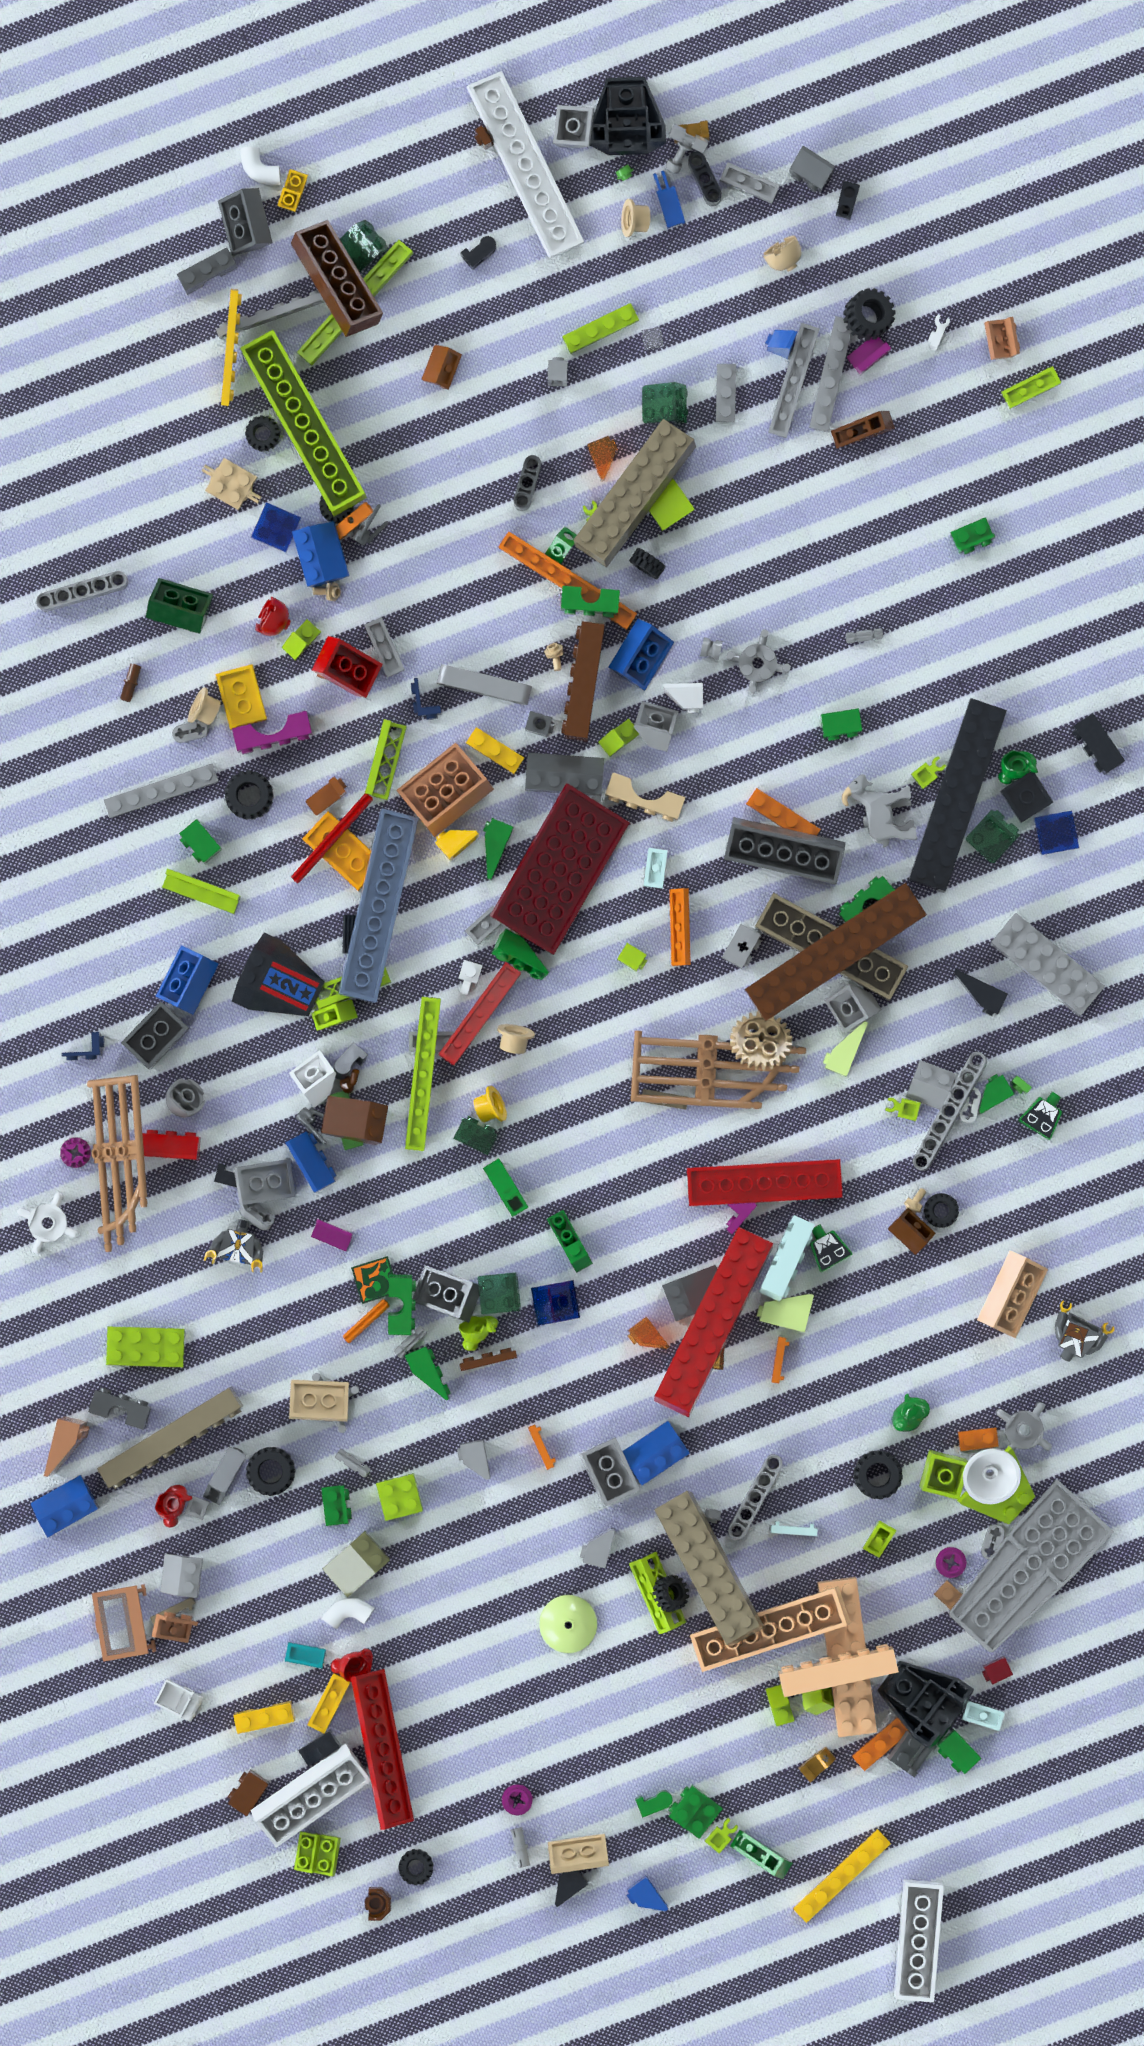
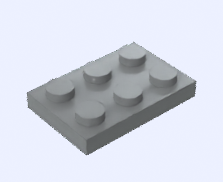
(264, 1182)

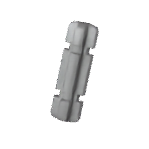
(866, 635)
(410, 1342)
(352, 1463)

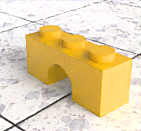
(264, 1717)

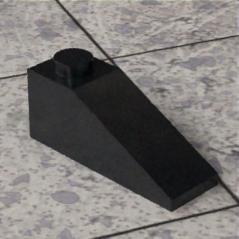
(984, 995)

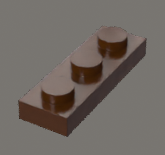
(487, 1359)

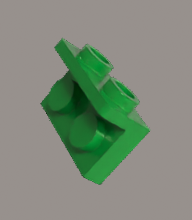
(972, 536)
(336, 1505)

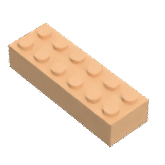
(837, 1671)

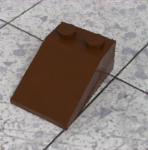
(354, 1120)

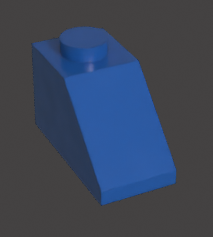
(646, 1895)

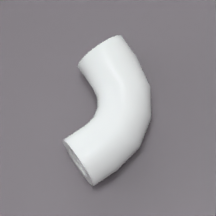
(257, 170)
(347, 1608)

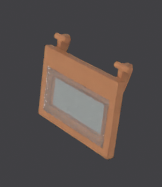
(121, 1623)

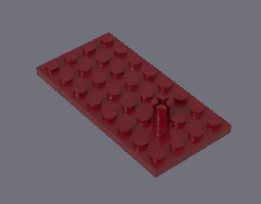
(559, 869)

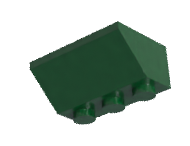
(179, 605)

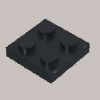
(1026, 796)

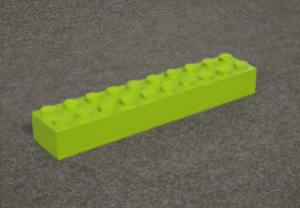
(303, 423)

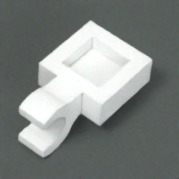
(935, 337)
(470, 974)

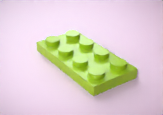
(145, 1346)

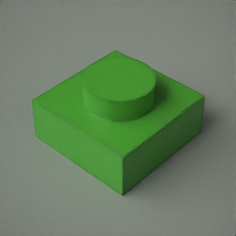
(1020, 1085)

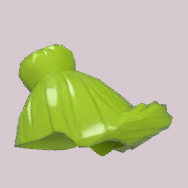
(477, 1330)

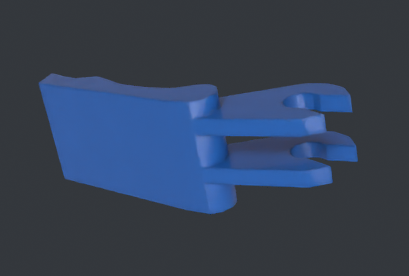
(669, 203)

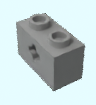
(732, 952)

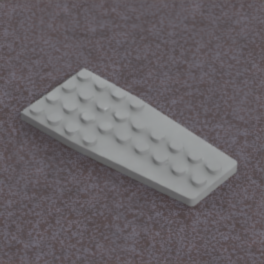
(1030, 1566)

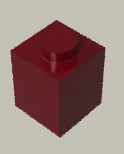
(997, 1670)

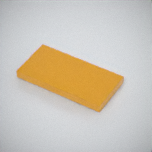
(347, 854)

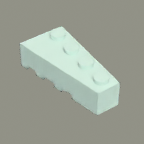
(786, 1258)

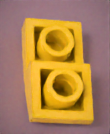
(292, 190)

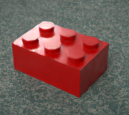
(347, 667)

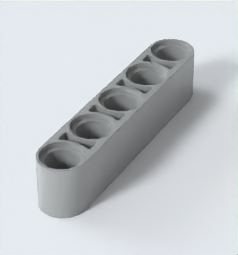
(72, 590)
(484, 684)
(754, 1506)

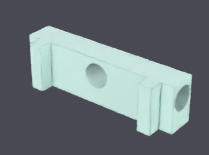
(794, 1530)

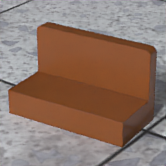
(441, 366)

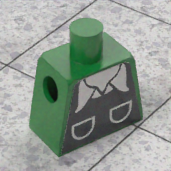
(1042, 1115)
(828, 1248)

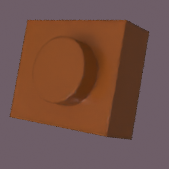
(326, 796)

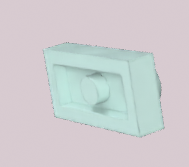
(655, 868)
(983, 1715)

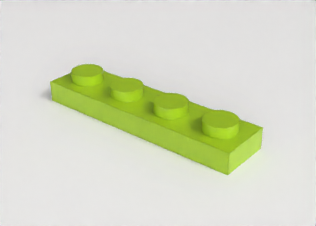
(600, 328)

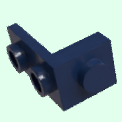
(428, 712)
(97, 1043)

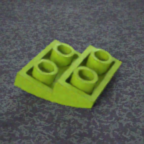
(670, 506)
(317, 1853)

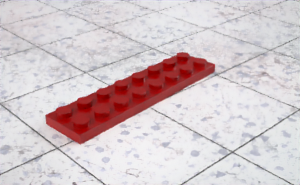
(764, 1182)
(382, 1749)

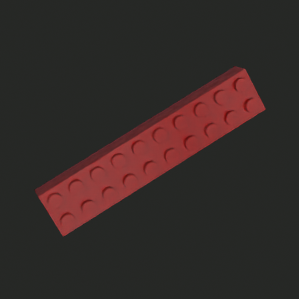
(713, 1322)

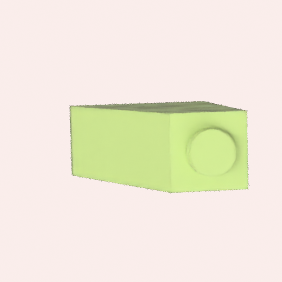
(787, 1313)

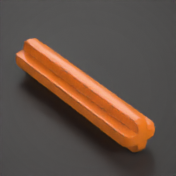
(365, 1321)

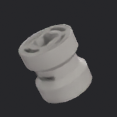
(711, 648)

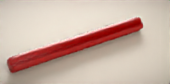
(331, 838)

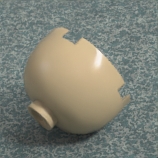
(784, 255)

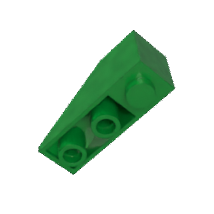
(516, 951)
(505, 1187)
(569, 1241)
(423, 1367)

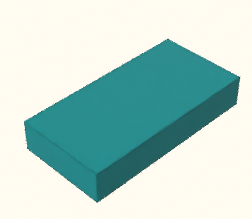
(305, 1655)

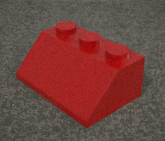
(171, 1145)

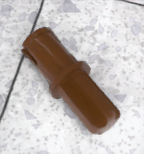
(130, 682)

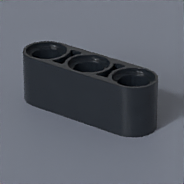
(704, 169)

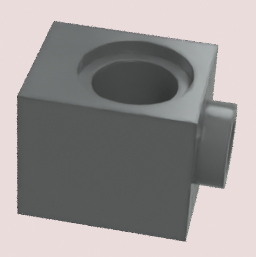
(533, 717)

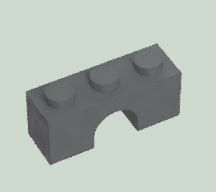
(215, 265)
(104, 1401)

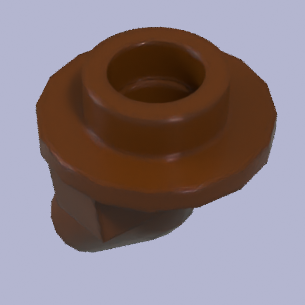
(348, 1083)

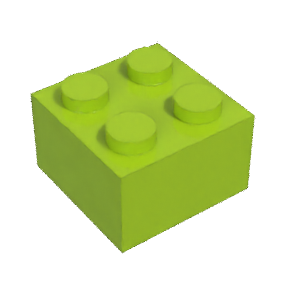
(943, 1474)
(399, 1496)

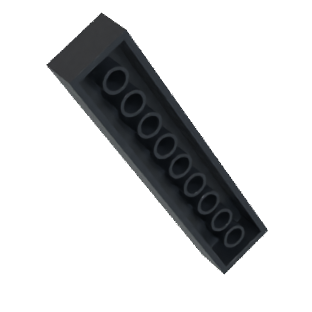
(957, 795)

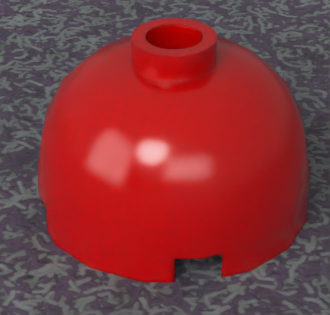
(273, 617)

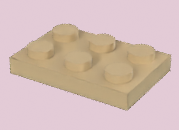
(318, 1400)
(578, 1853)

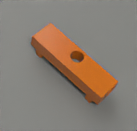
(359, 515)
(781, 1343)
(541, 1447)

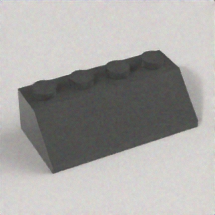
(553, 771)

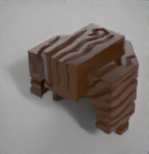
(377, 1903)

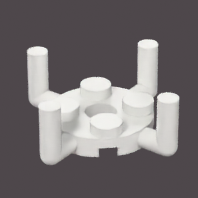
(59, 1222)

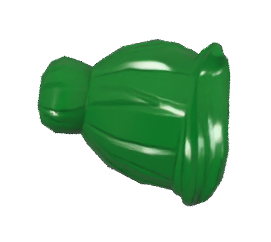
(1016, 765)
(910, 1414)

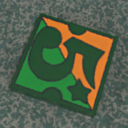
(373, 1279)

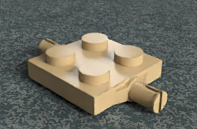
(231, 484)

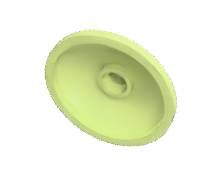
(566, 1609)

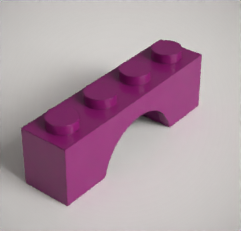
(296, 727)

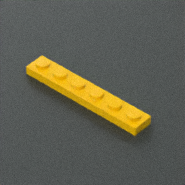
(230, 354)
(841, 1875)

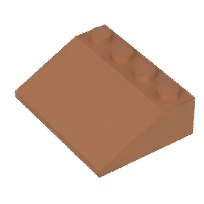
(445, 789)
(66, 1438)

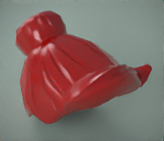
(171, 1504)
(353, 1664)

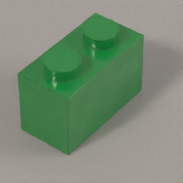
(841, 724)
(200, 842)
(958, 1751)

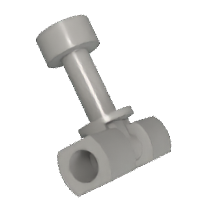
(685, 142)

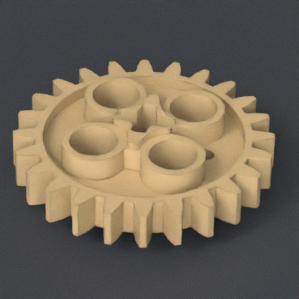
(758, 1055)

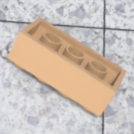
(1012, 1294)

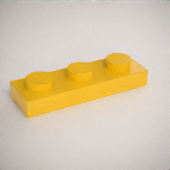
(495, 750)
(328, 1703)

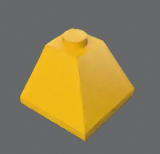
(455, 842)

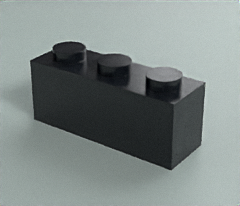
(1097, 744)

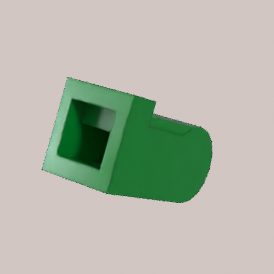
(654, 1804)

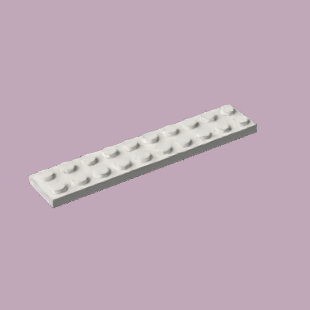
(525, 164)

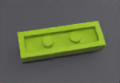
(1031, 387)

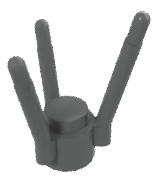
(362, 535)
(307, 1118)

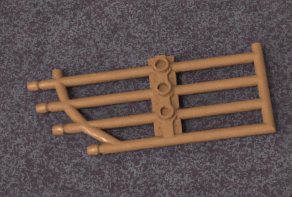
(705, 1073)
(118, 1151)

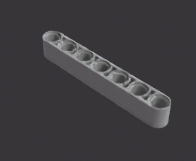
(941, 1117)

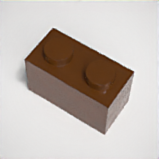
(911, 1231)
(248, 1792)

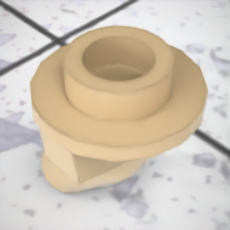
(331, 591)
(555, 651)
(913, 1204)

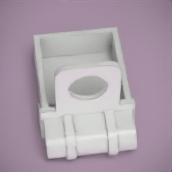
(179, 1700)

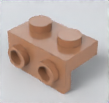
(1002, 338)
(172, 1627)

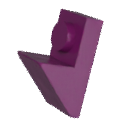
(743, 1211)

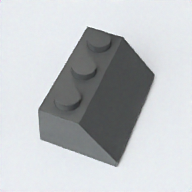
(245, 221)

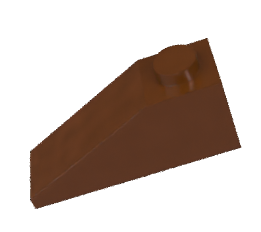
(863, 429)

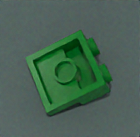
(694, 1811)

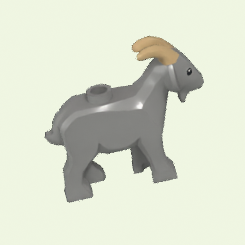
(879, 811)

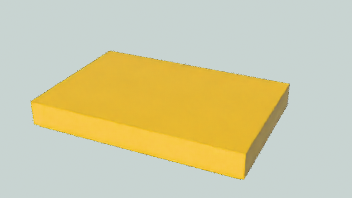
(241, 696)

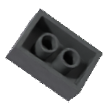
(155, 1035)

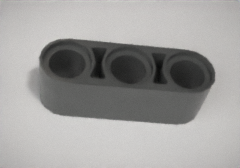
(527, 473)

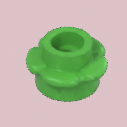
(624, 173)

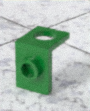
(561, 545)

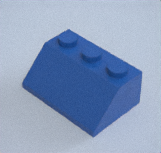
(320, 554)
(641, 654)
(187, 980)
(311, 1161)
(655, 1453)
(64, 1506)

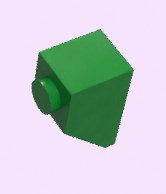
(994, 1093)

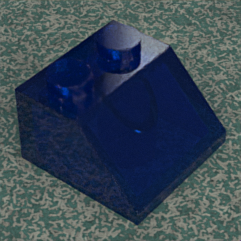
(555, 1302)

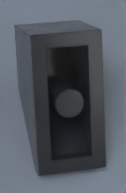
(319, 1748)
(568, 1885)

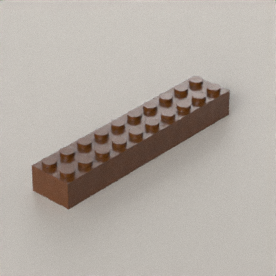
(835, 952)

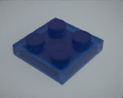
(276, 527)
(1056, 832)

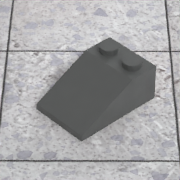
(687, 1292)
(447, 1293)

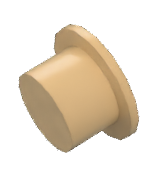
(634, 218)
(204, 708)
(514, 1038)

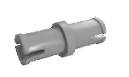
(520, 1847)

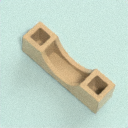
(621, 790)

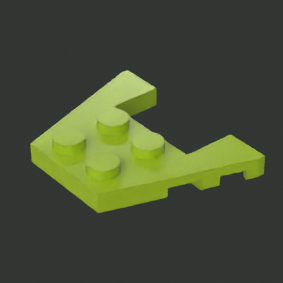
(1008, 1509)

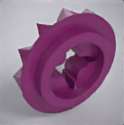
(78, 1161)
(955, 1570)
(520, 1808)

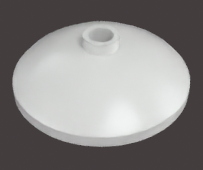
(993, 1486)

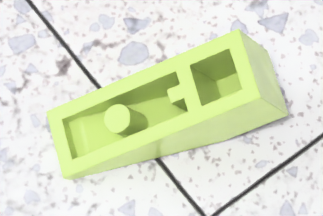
(843, 1054)

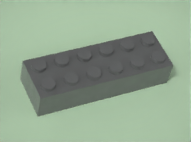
(784, 850)

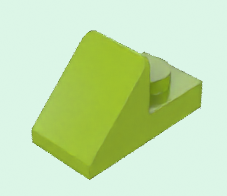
(301, 639)
(618, 737)
(879, 1539)
(779, 1705)

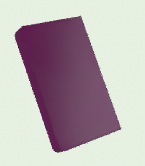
(868, 354)
(332, 1235)

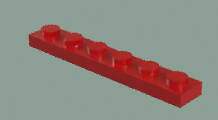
(480, 1014)

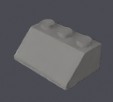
(609, 1472)

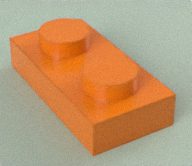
(978, 1439)

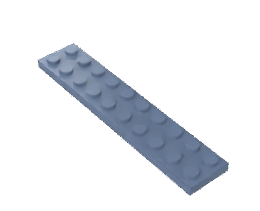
(378, 906)

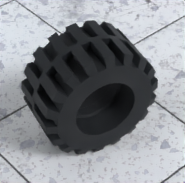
(881, 307)
(260, 807)
(283, 1459)
(890, 1486)

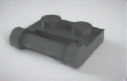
(905, 1751)

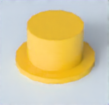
(490, 1105)

